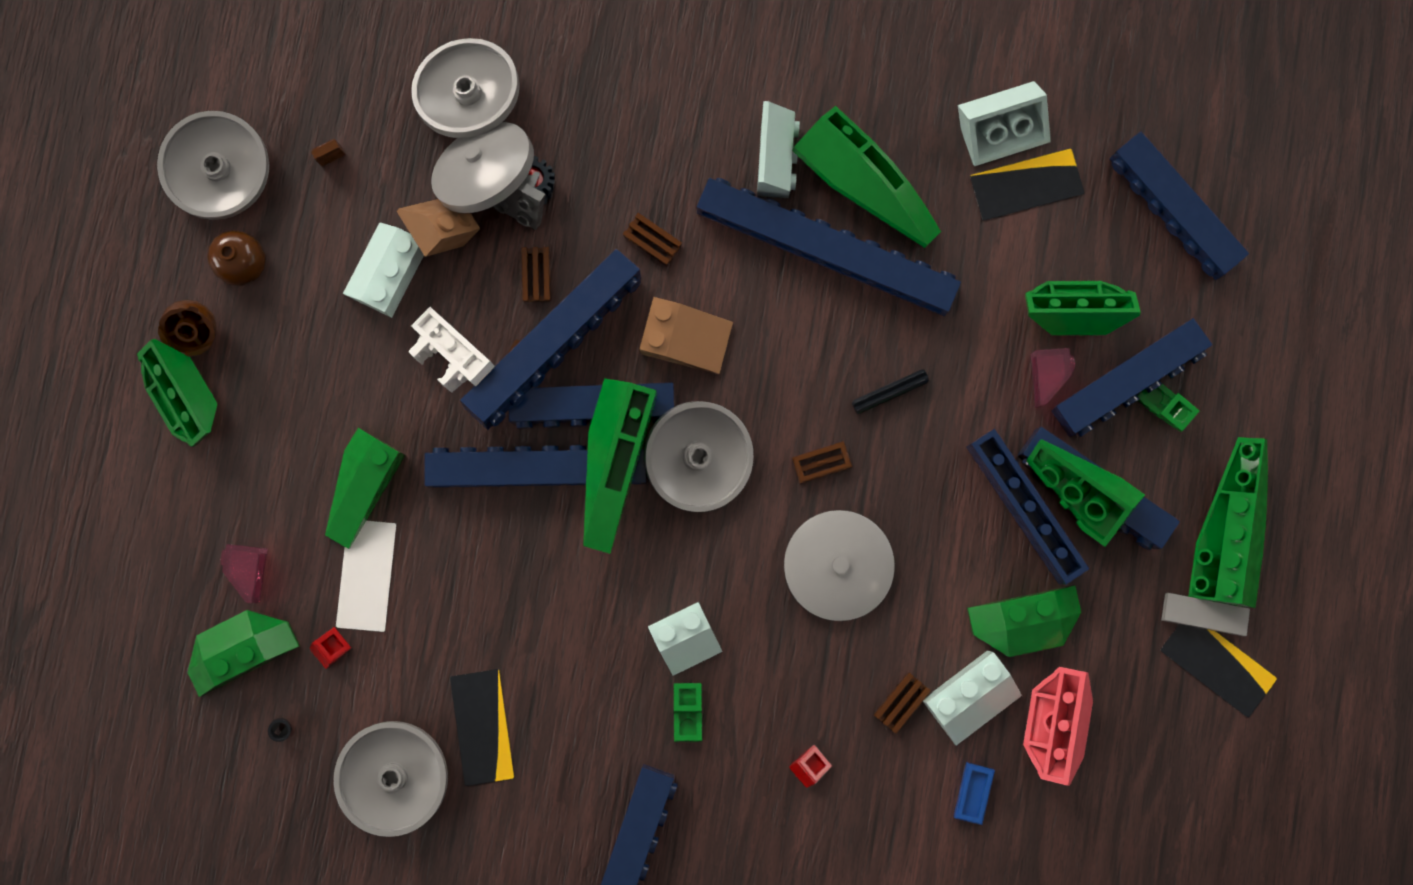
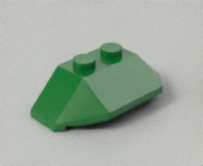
(1081, 307)
(177, 391)
(1027, 621)
(237, 648)

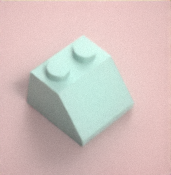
(685, 638)

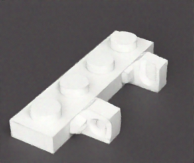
(464, 358)

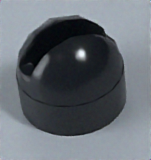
(285, 732)

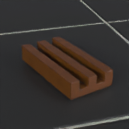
(634, 226)
(535, 251)
(799, 469)
(912, 707)

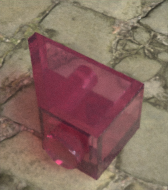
(1050, 372)
(245, 570)

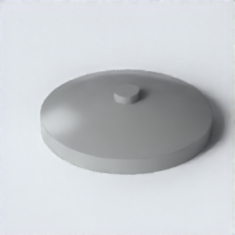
(465, 88)
(213, 165)
(482, 169)
(698, 456)
(839, 565)
(390, 778)

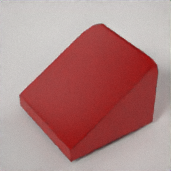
(329, 647)
(810, 766)

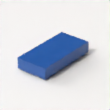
(974, 793)

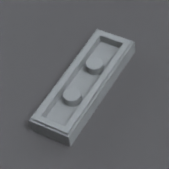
(1205, 614)

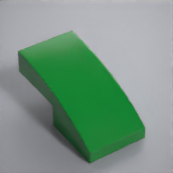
(1169, 407)
(687, 712)

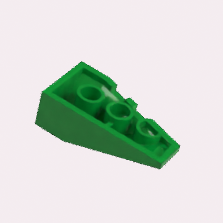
(362, 479)
(1092, 494)

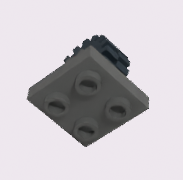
(529, 198)

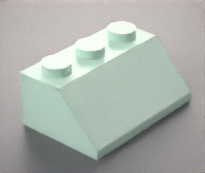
(1005, 123)
(776, 151)
(385, 269)
(972, 697)

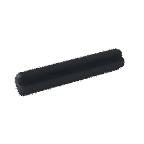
(890, 391)

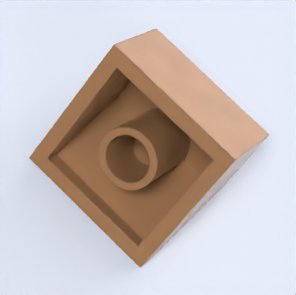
(437, 227)

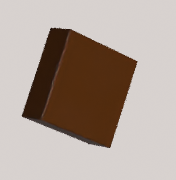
(328, 152)

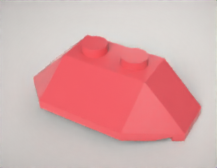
(1059, 724)

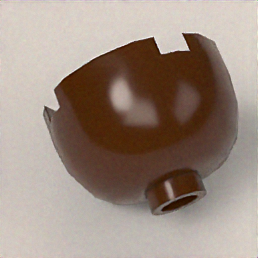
(236, 258)
(187, 327)

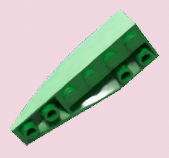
(865, 175)
(612, 457)
(1234, 531)

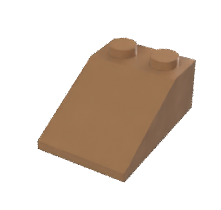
(685, 336)

